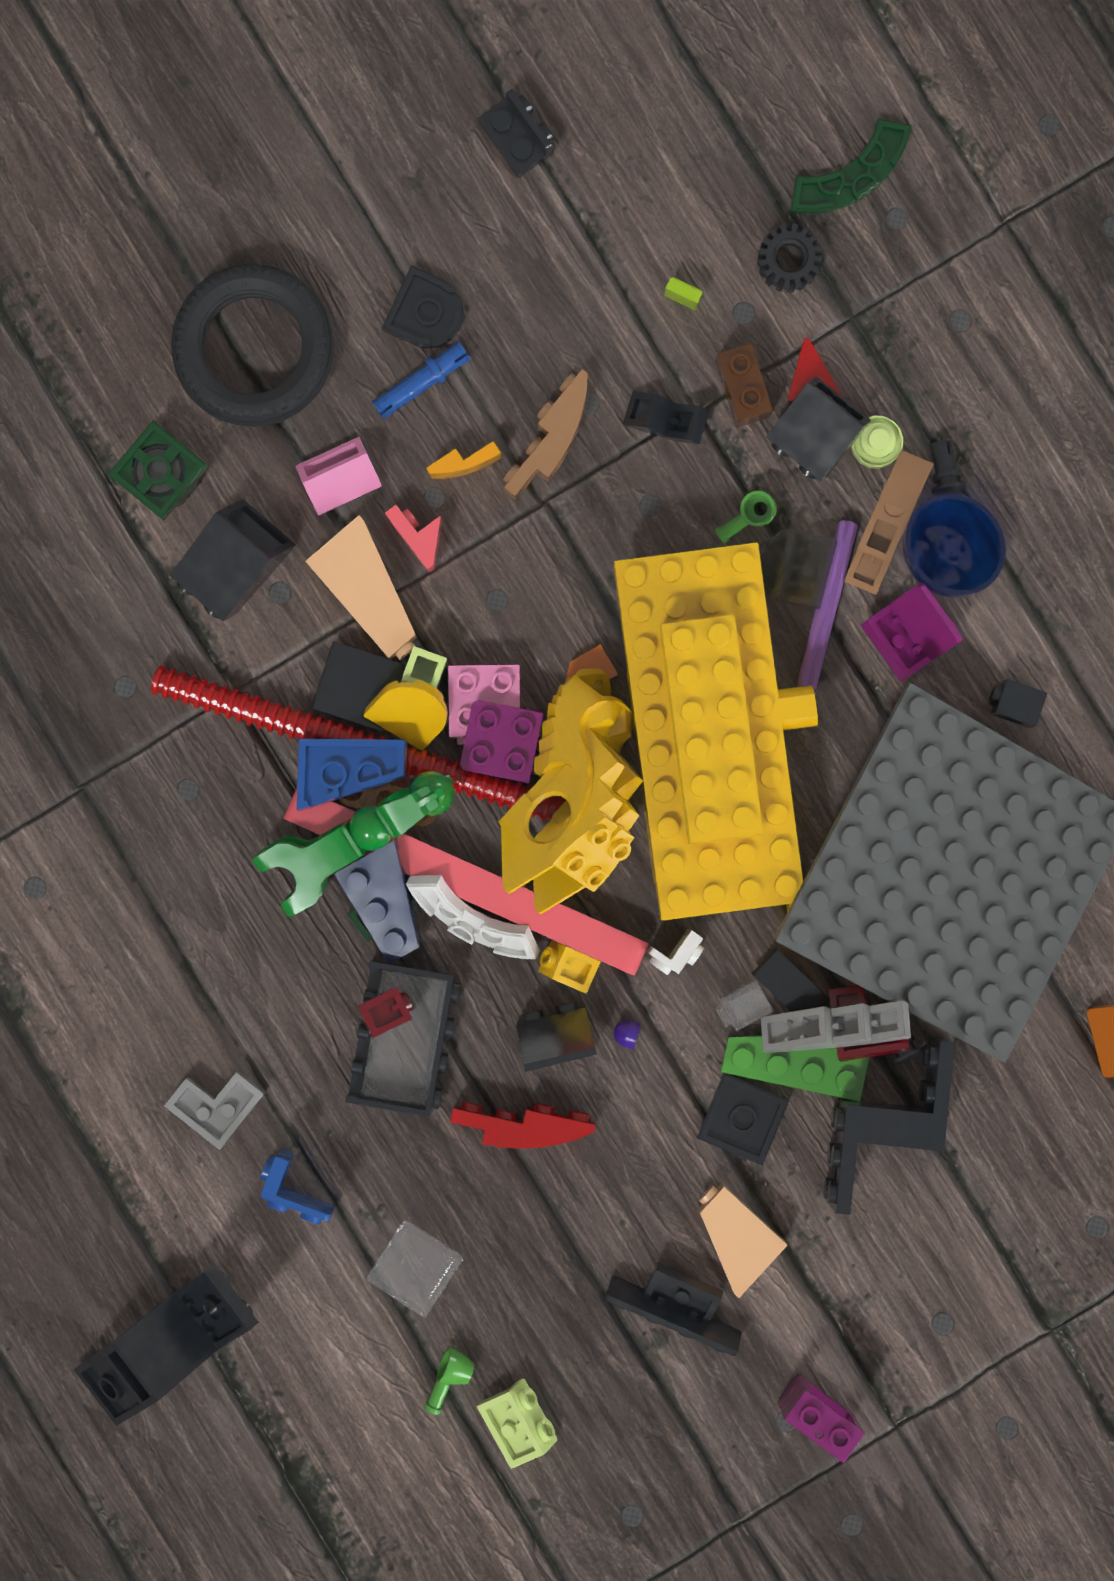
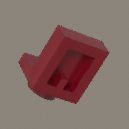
(385, 1011)

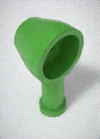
(749, 515)
(453, 1370)

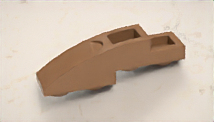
(560, 426)
(888, 522)

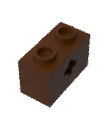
(743, 385)

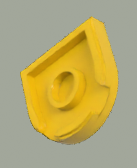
(409, 711)

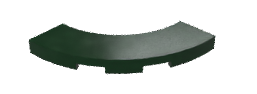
(856, 180)

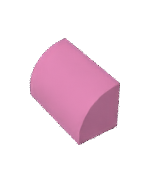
(338, 476)

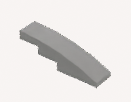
(835, 1027)

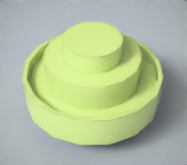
(878, 443)

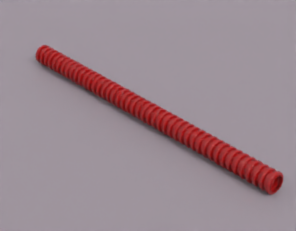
(307, 727)

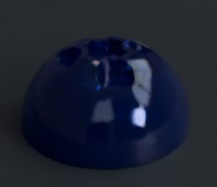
(968, 542)

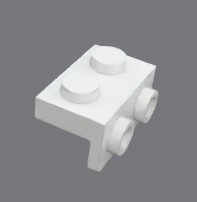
(685, 952)

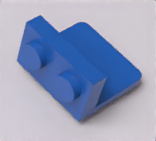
(281, 1198)

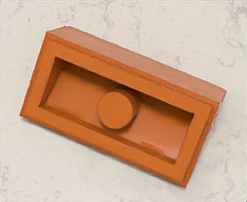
(1102, 1028)

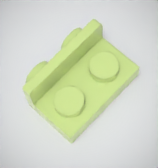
(518, 1424)

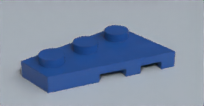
(346, 766)

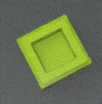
(683, 293)

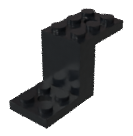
(890, 1124)
(166, 1345)

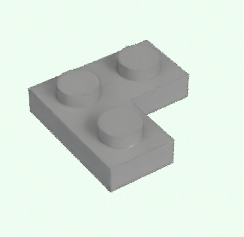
(215, 1117)

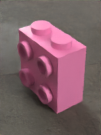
(479, 682)

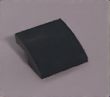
(352, 681)

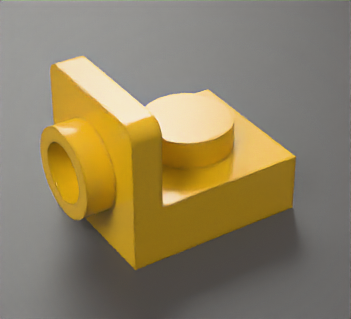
(568, 966)

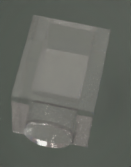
(743, 1005)

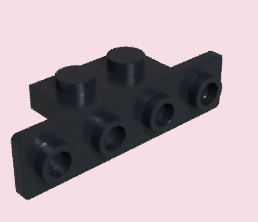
(677, 1304)

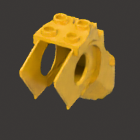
(585, 767)

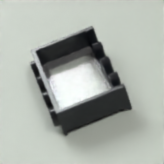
(403, 1064)

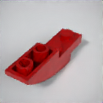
(538, 1128)

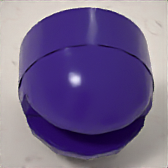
(627, 1033)

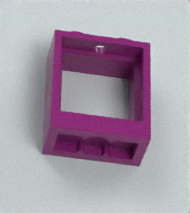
(814, 1411)

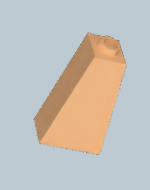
(360, 581)

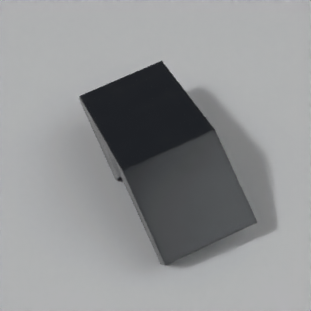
(665, 418)

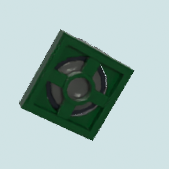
(160, 472)

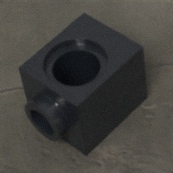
(1017, 703)

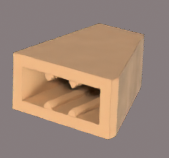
(739, 1237)

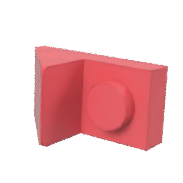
(424, 543)

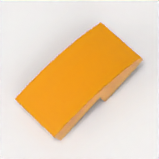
(453, 465)

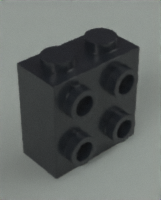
(817, 429)

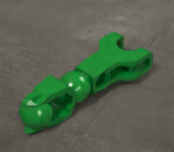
(368, 829)

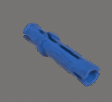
(432, 372)

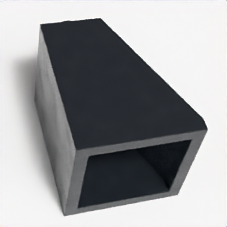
(231, 559)

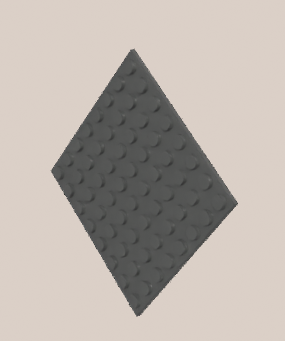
(953, 874)

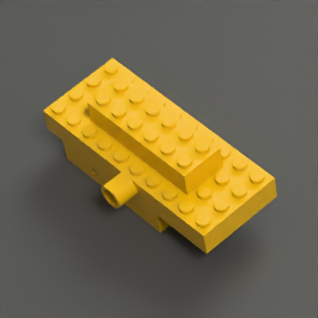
(711, 730)

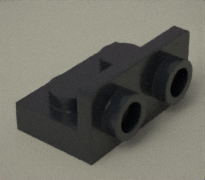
(517, 134)

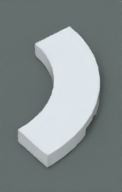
(468, 924)

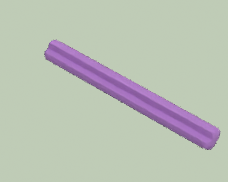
(824, 617)

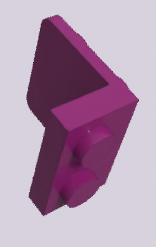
(912, 631)
(502, 740)

